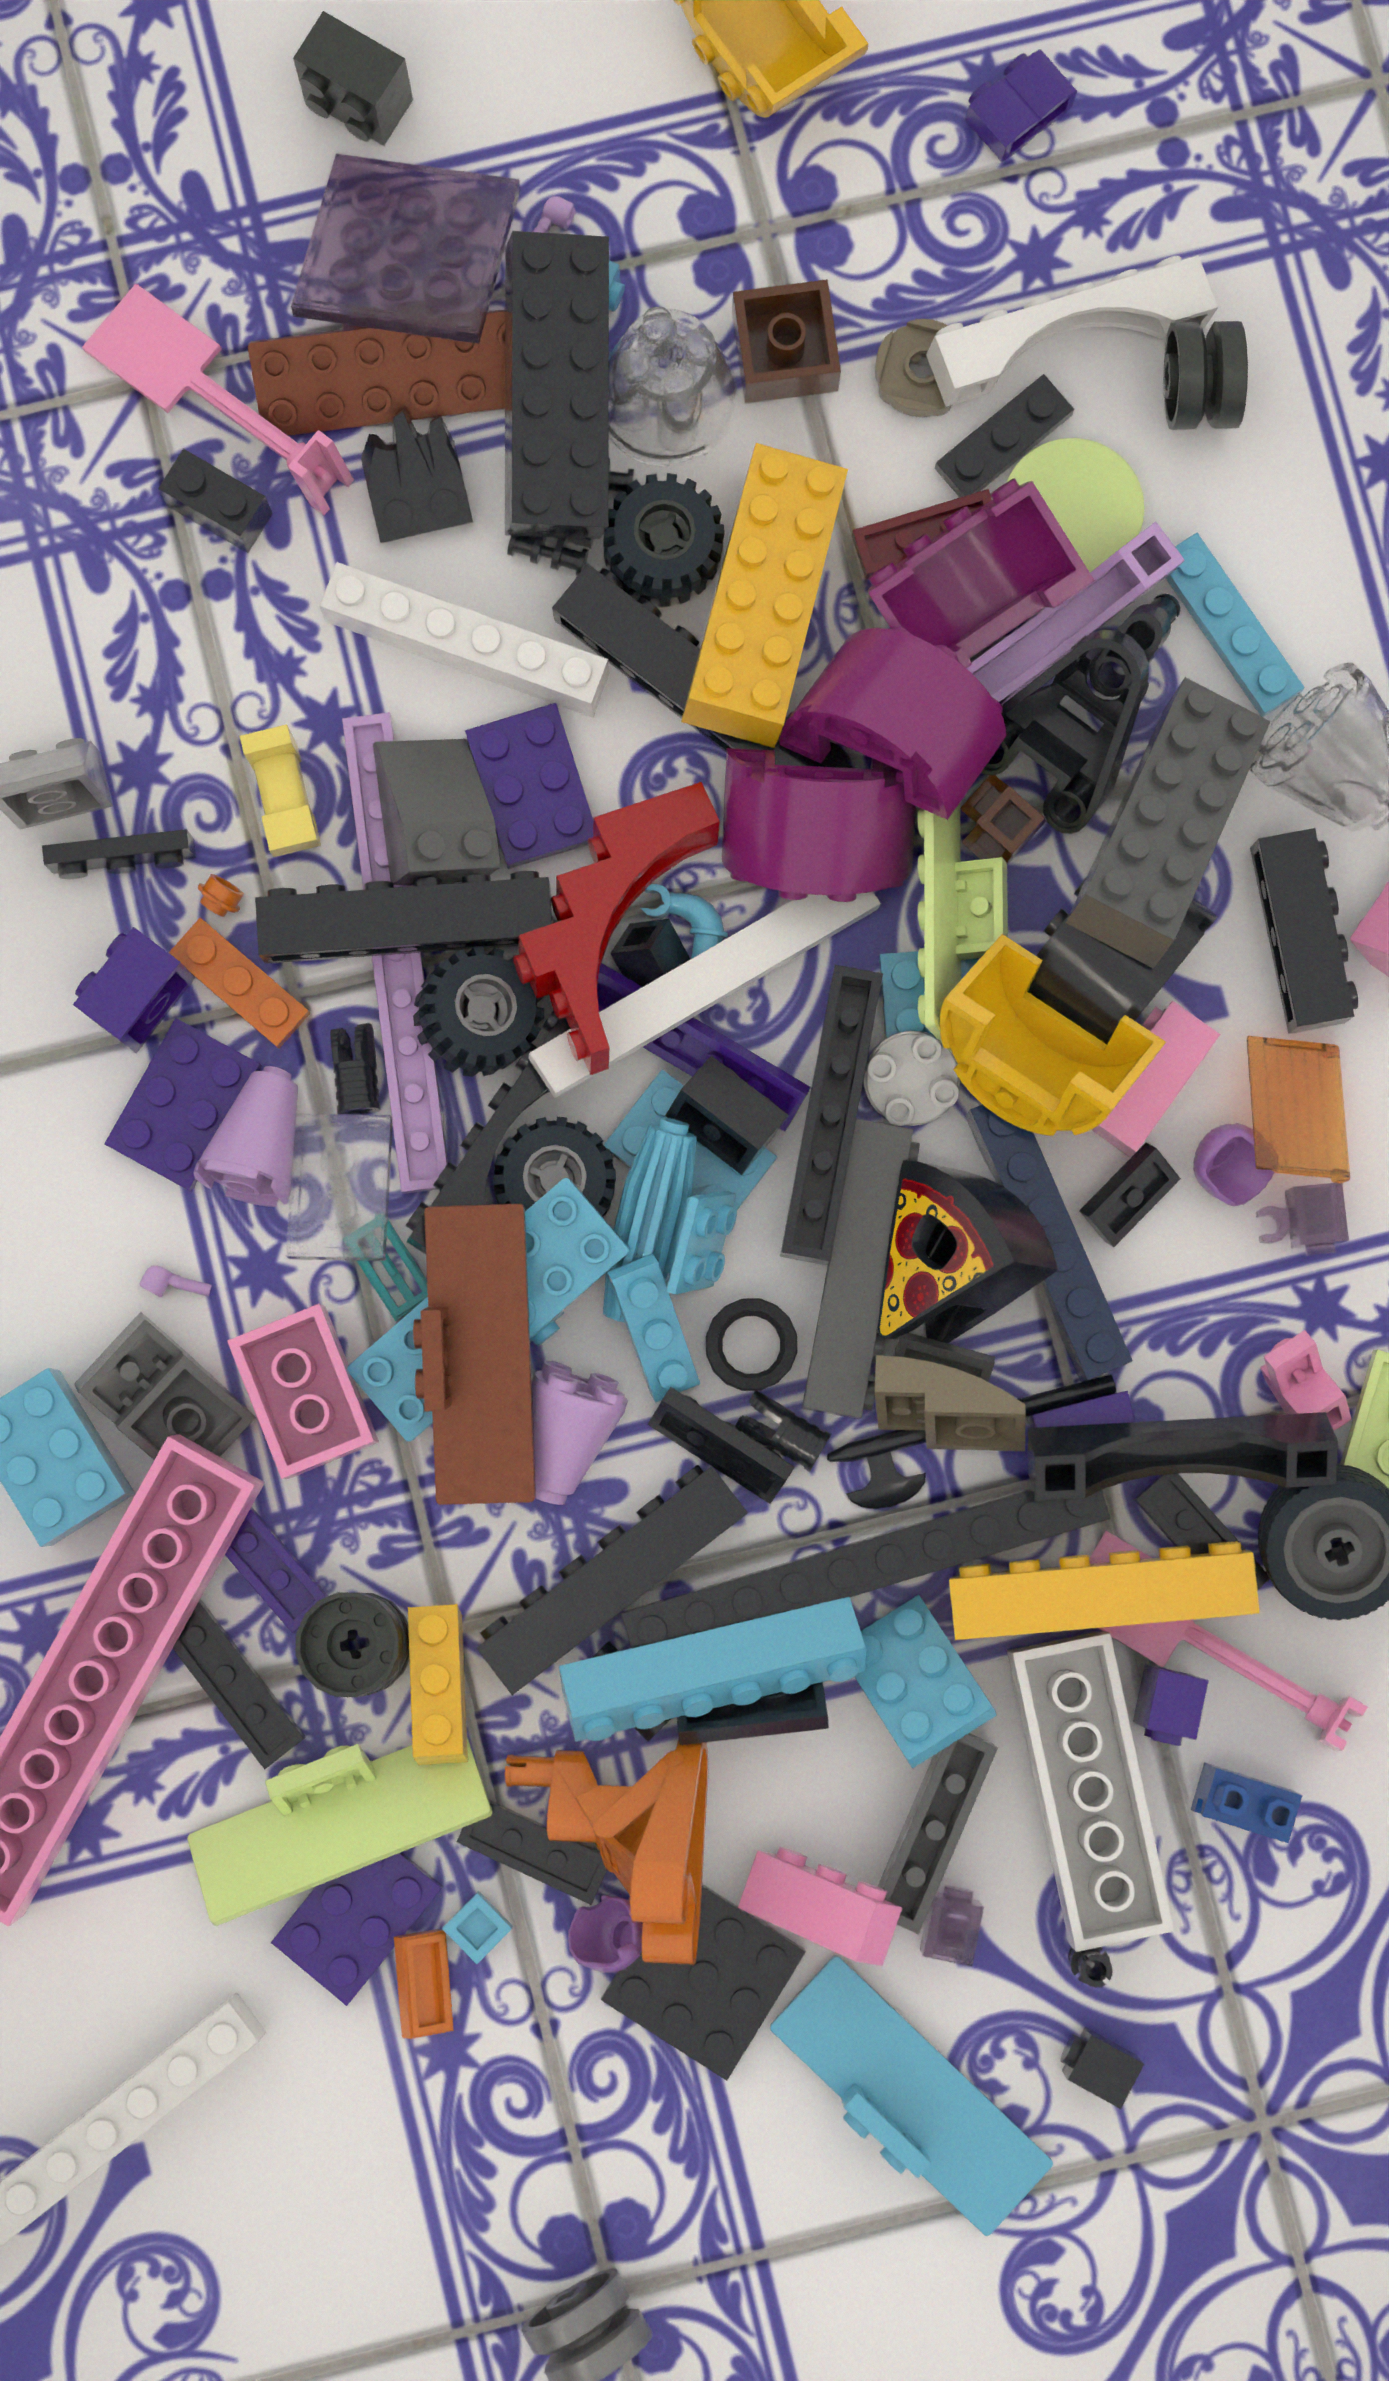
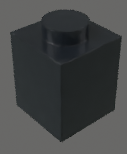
(1101, 2066)

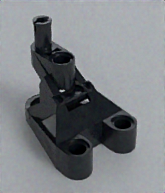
(1064, 744)

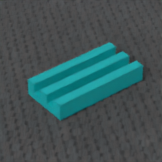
(411, 1300)

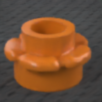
(220, 895)

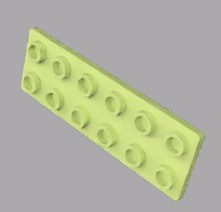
(960, 910)
(330, 1823)

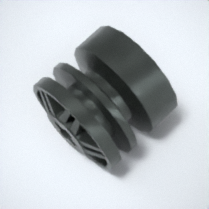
(325, 1638)

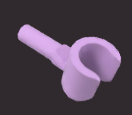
(556, 212)
(158, 1278)

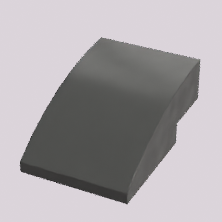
(161, 1392)

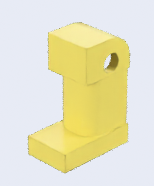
(288, 816)

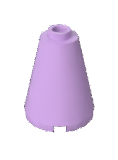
(255, 1141)

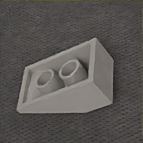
(53, 784)

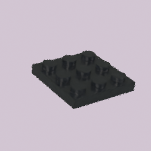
(721, 1999)

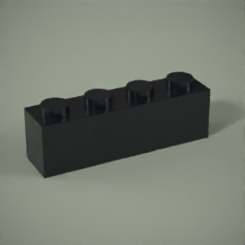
(1303, 930)

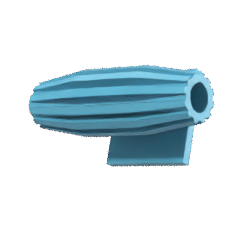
(664, 1217)

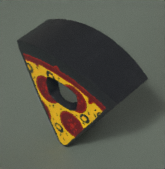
(979, 1247)

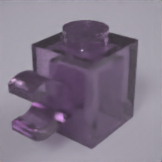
(1312, 1216)
(952, 1926)

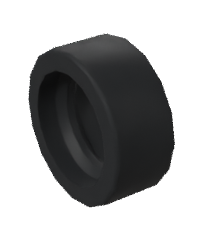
(764, 1310)

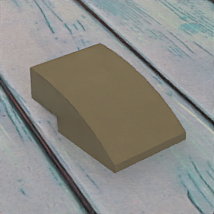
(947, 1404)

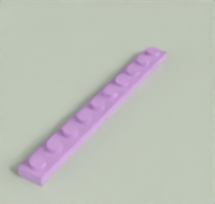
(397, 982)

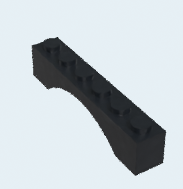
(468, 1180)
(1267, 1448)

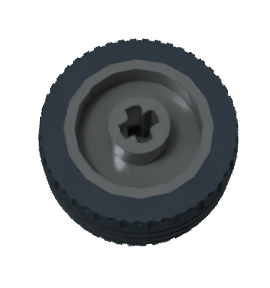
(1321, 1576)

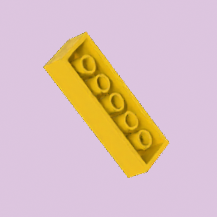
(765, 596)
(1104, 1593)

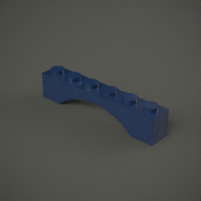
(1073, 1290)

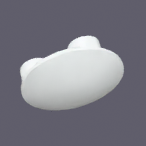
(911, 1078)

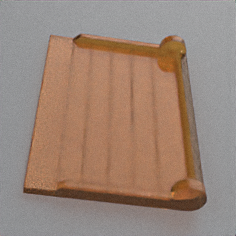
(1298, 1108)

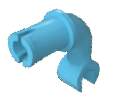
(702, 915)

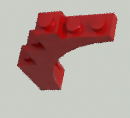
(628, 854)

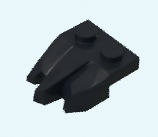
(414, 480)

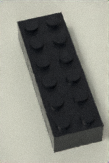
(556, 385)

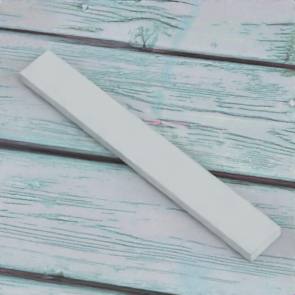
(704, 982)

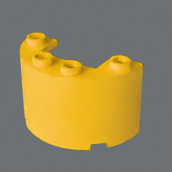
(772, 47)
(1031, 1059)

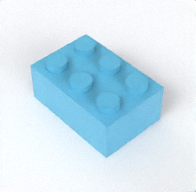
(55, 1459)

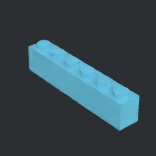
(712, 1669)

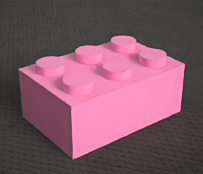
(303, 1391)

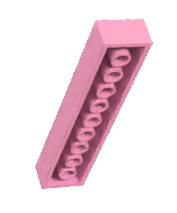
(111, 1654)

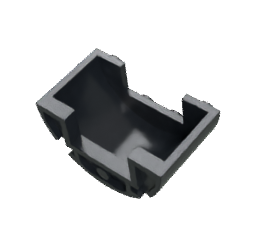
(1101, 984)

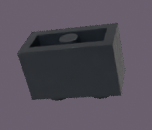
(215, 500)
(727, 1114)

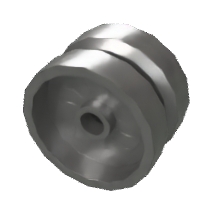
(587, 2329)

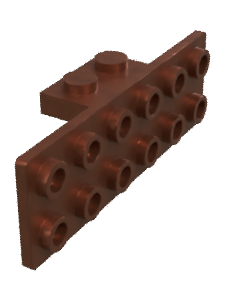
(372, 374)
(477, 1354)

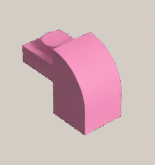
(1301, 1383)

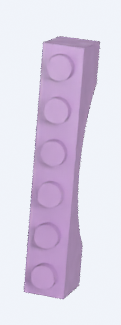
(1055, 630)

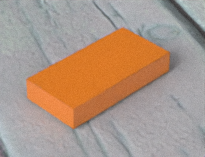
(423, 1983)

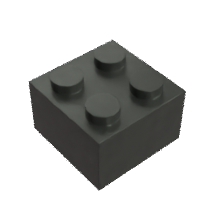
(353, 79)

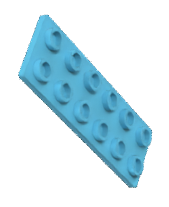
(566, 1254)
(910, 2097)

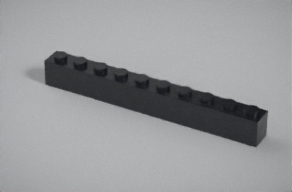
(864, 1565)

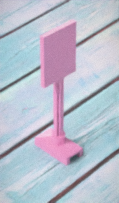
(167, 356)
(1160, 1639)

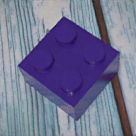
(133, 988)

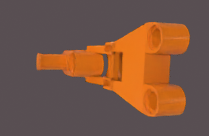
(644, 1835)

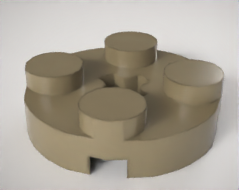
(894, 378)

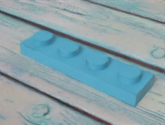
(1232, 628)

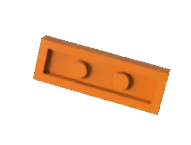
(239, 983)

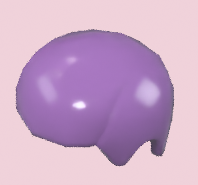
(605, 1936)

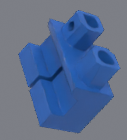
(1246, 1802)

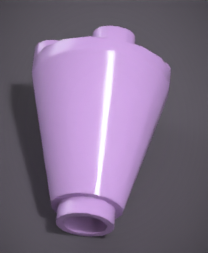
(570, 1426)

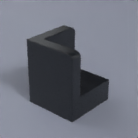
(649, 951)

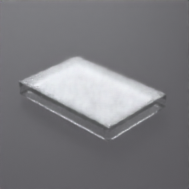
(340, 1187)

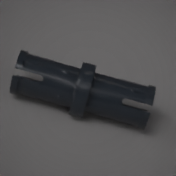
(1091, 1976)

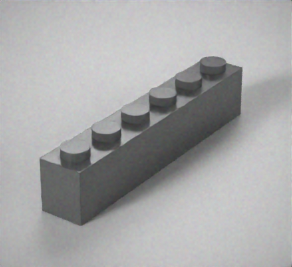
(853, 1285)

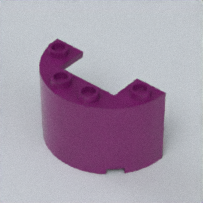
(981, 573)
(904, 708)
(815, 827)

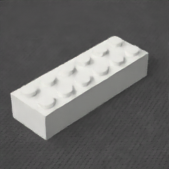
(1090, 1791)

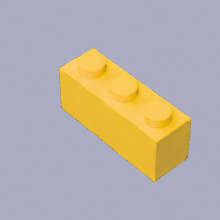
(437, 1684)

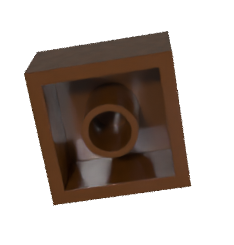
(786, 341)

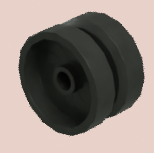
(1205, 375)

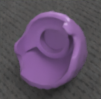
(1227, 1165)

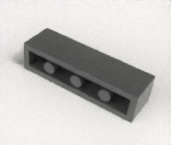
(935, 1827)

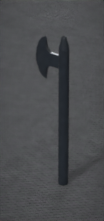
(890, 1488)

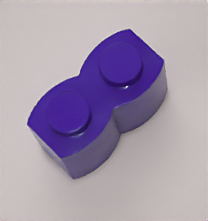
(1019, 104)

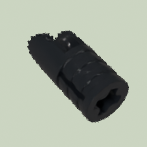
(357, 1078)
(794, 1436)

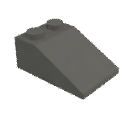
(434, 811)

